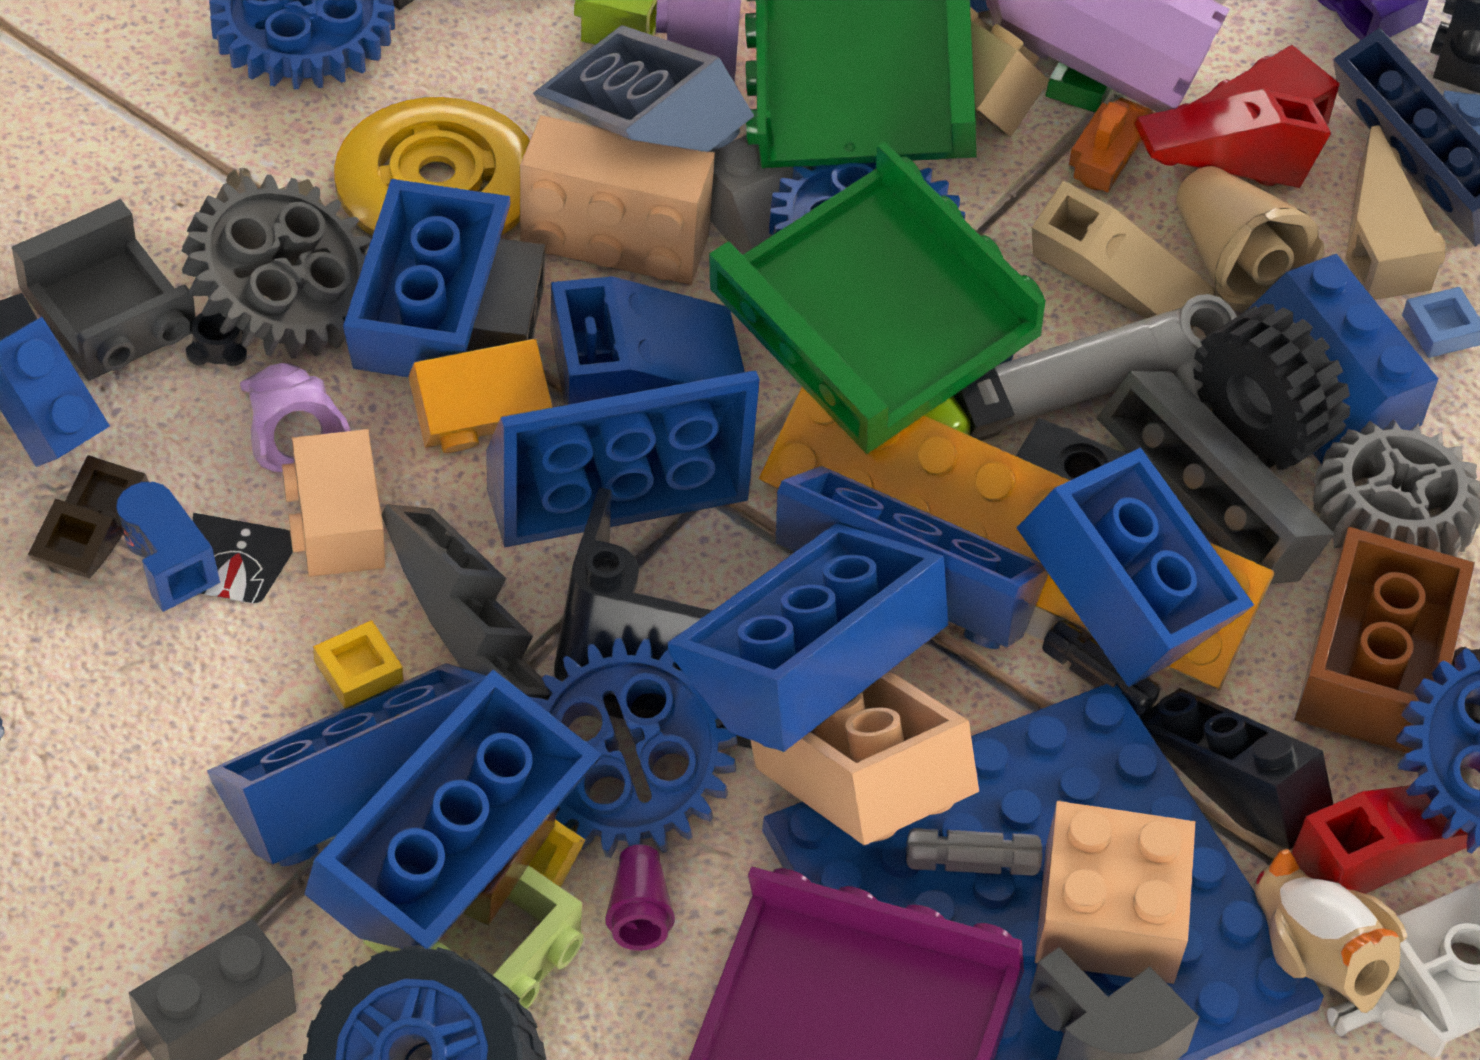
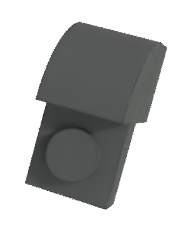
(1131, 1024)

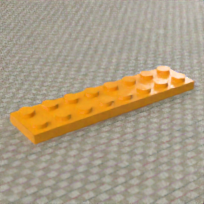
(981, 493)

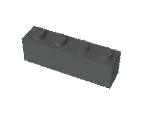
(1215, 474)

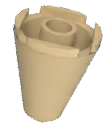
(1244, 234)

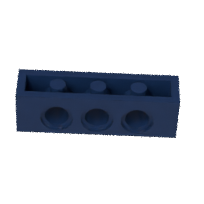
(1417, 121)

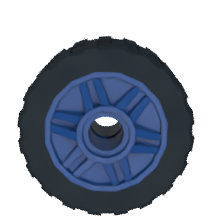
(420, 1008)

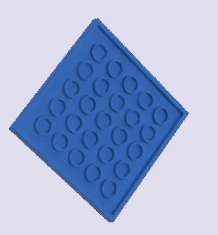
(1090, 755)

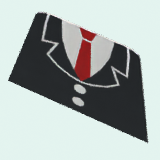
(245, 556)

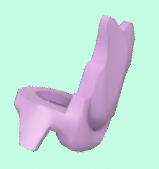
(278, 392)

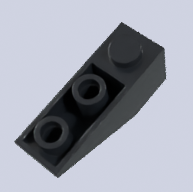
(1242, 765)

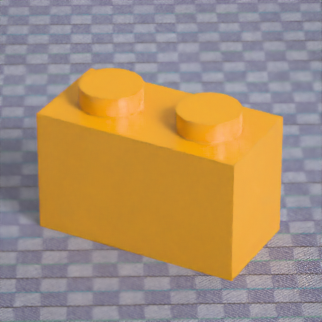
(470, 392)

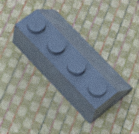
(650, 92)

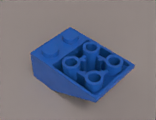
(636, 338)

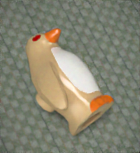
(1329, 932)

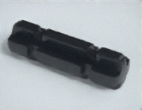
(1090, 663)

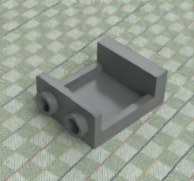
(102, 291)

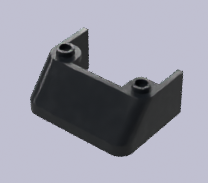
(605, 607)

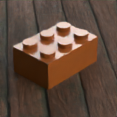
(1381, 632)

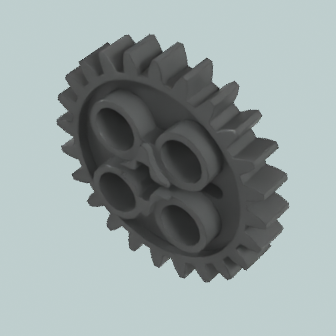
(286, 254)

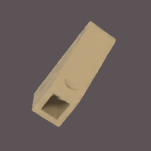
(1389, 234)
(1112, 254)

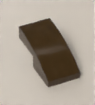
(86, 525)

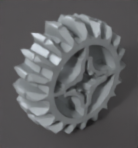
(1404, 481)

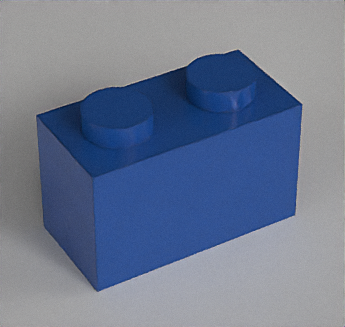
(45, 395)

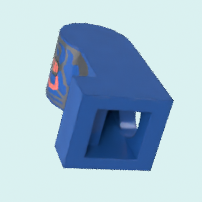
(176, 552)

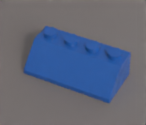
(987, 585)
(813, 633)
(323, 774)
(449, 818)

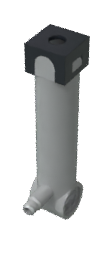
(1091, 367)

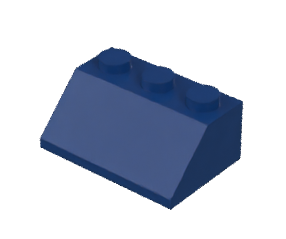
(423, 275)
(1377, 361)
(1133, 565)

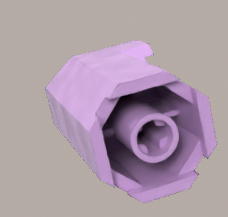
(1128, 45)

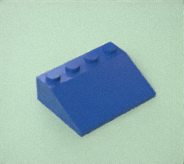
(653, 448)

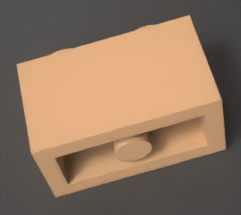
(337, 503)

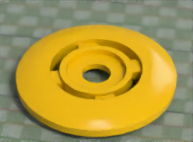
(422, 131)

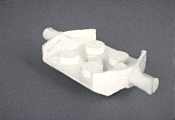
(1433, 990)

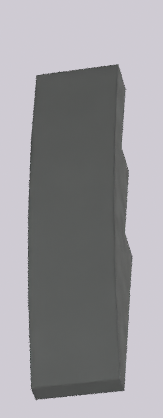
(460, 596)

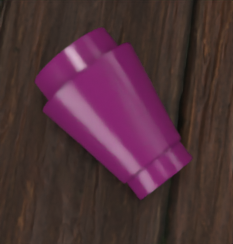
(639, 901)

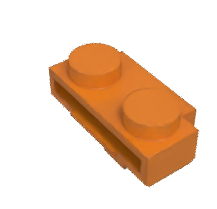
(1107, 144)

